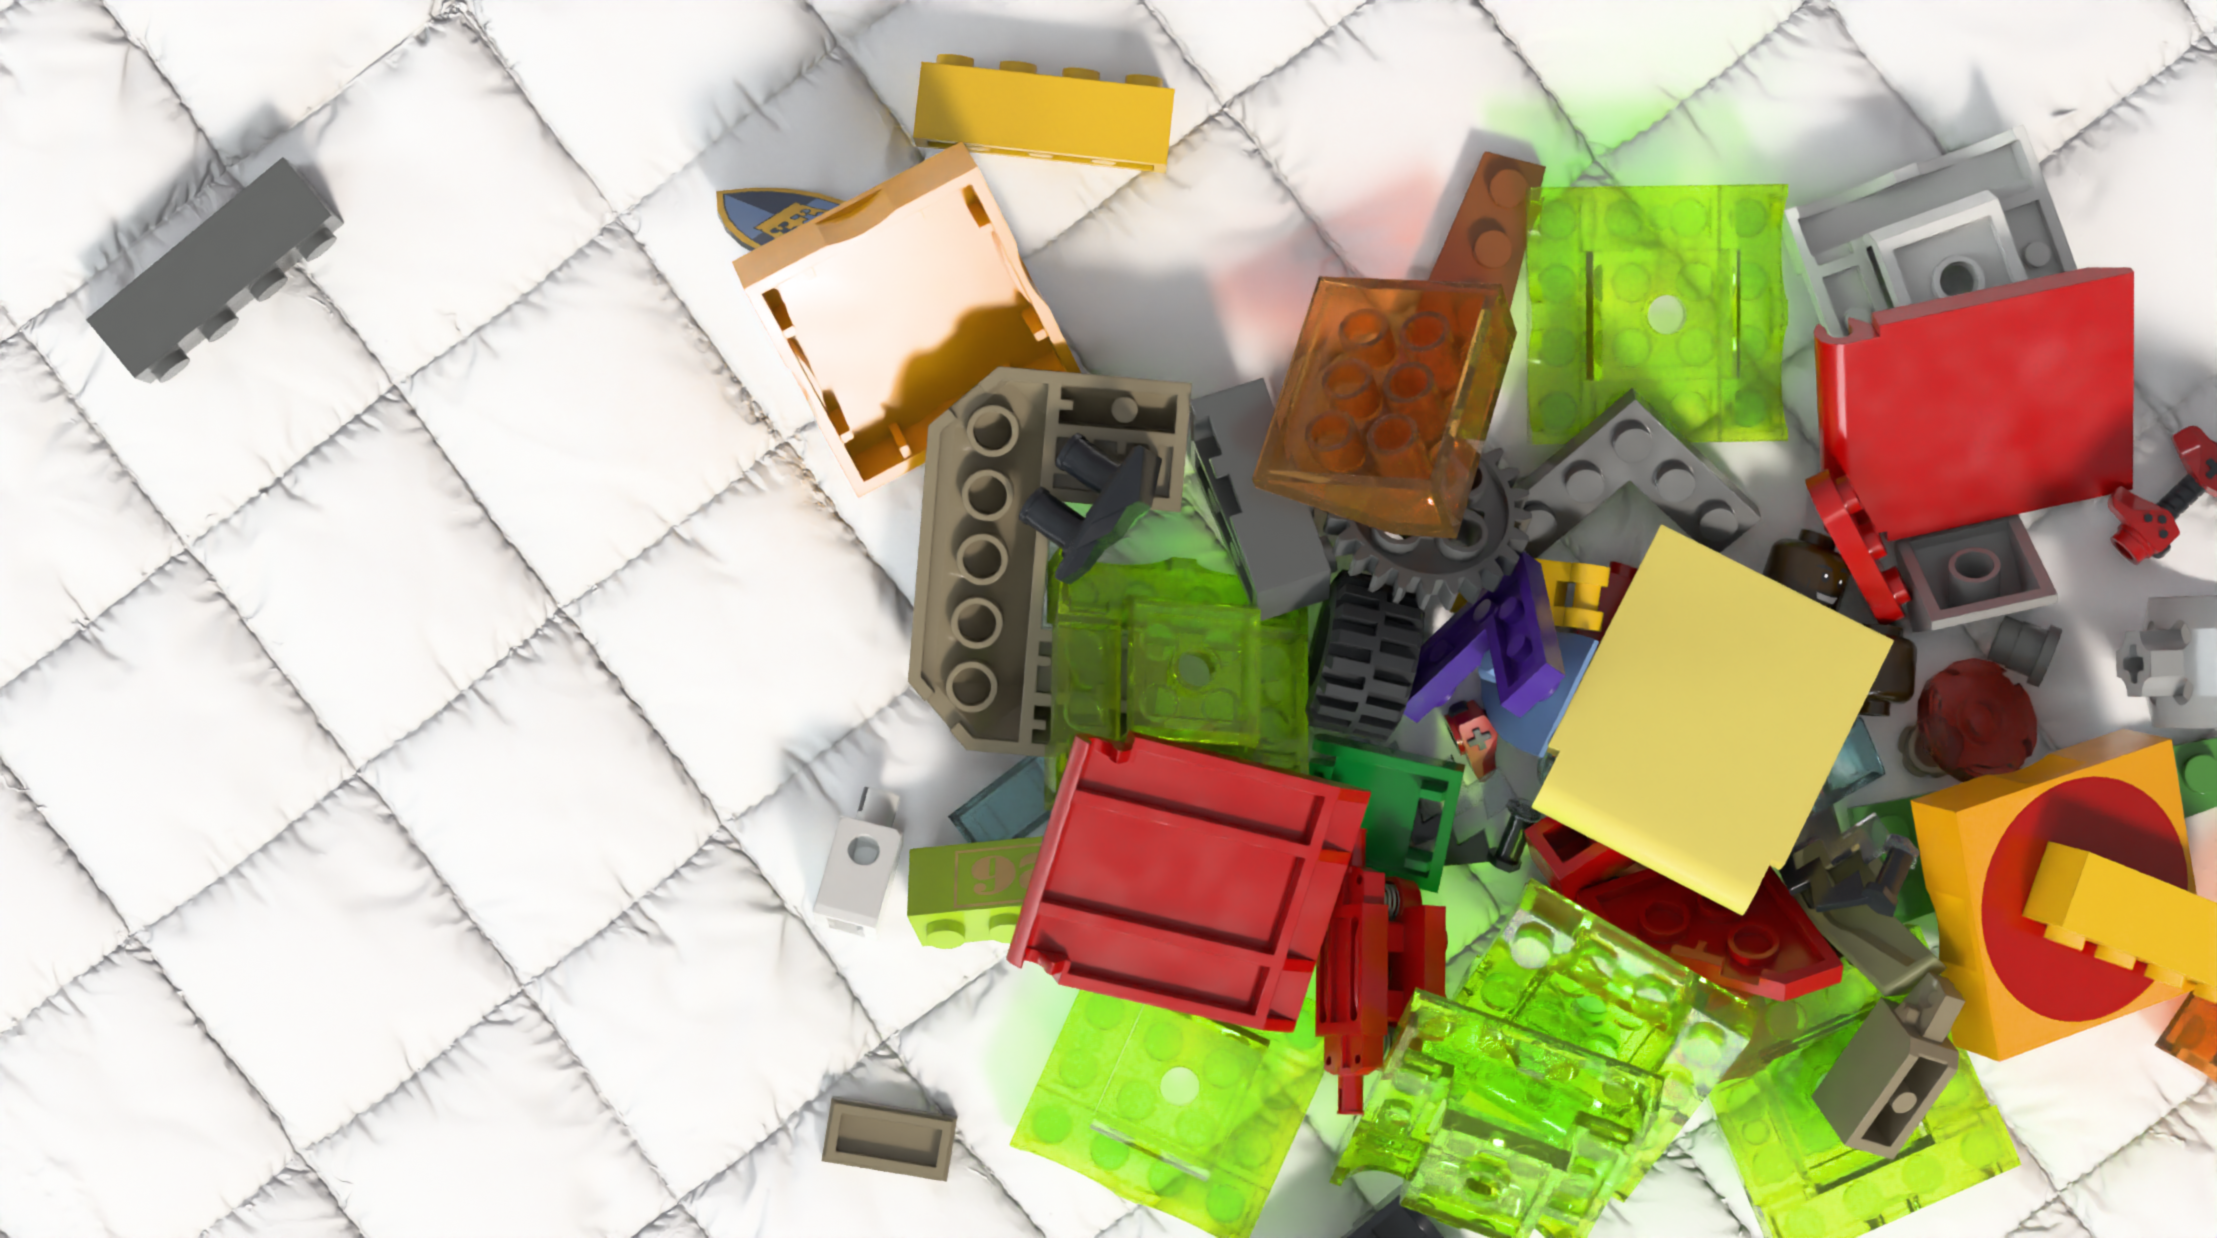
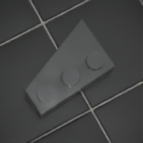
(1265, 534)

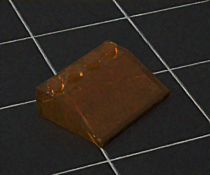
(1389, 401)

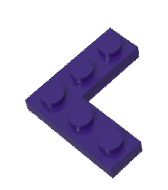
(1521, 640)

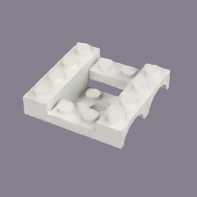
(1964, 208)

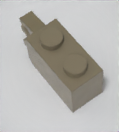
(1893, 1069)

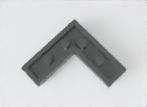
(1642, 447)

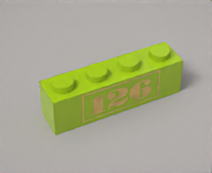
(969, 890)

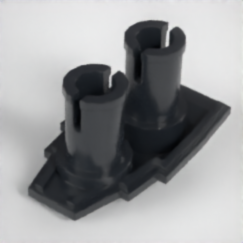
(1123, 493)

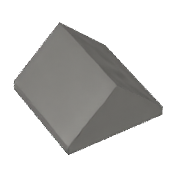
(1972, 574)

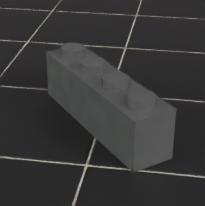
(216, 273)

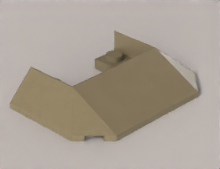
(983, 571)

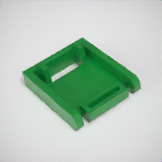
(1395, 785)

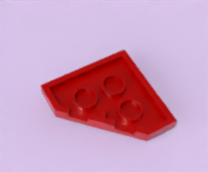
(1763, 952)

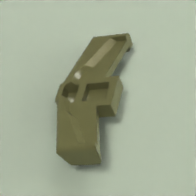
(1871, 941)

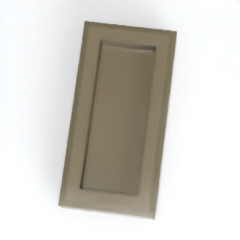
(889, 1139)

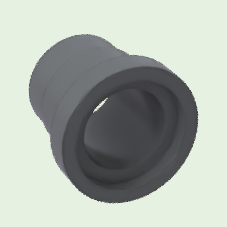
(2025, 648)

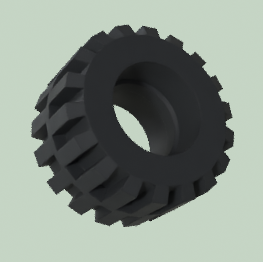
(1363, 658)

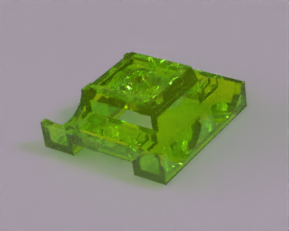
(1589, 286)
(1172, 611)
(1655, 1007)
(1526, 1130)
(1192, 1159)
(1792, 1159)

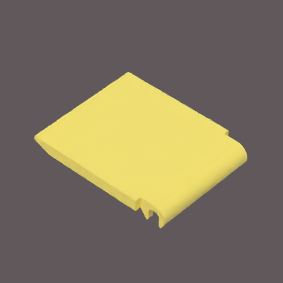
(1708, 720)

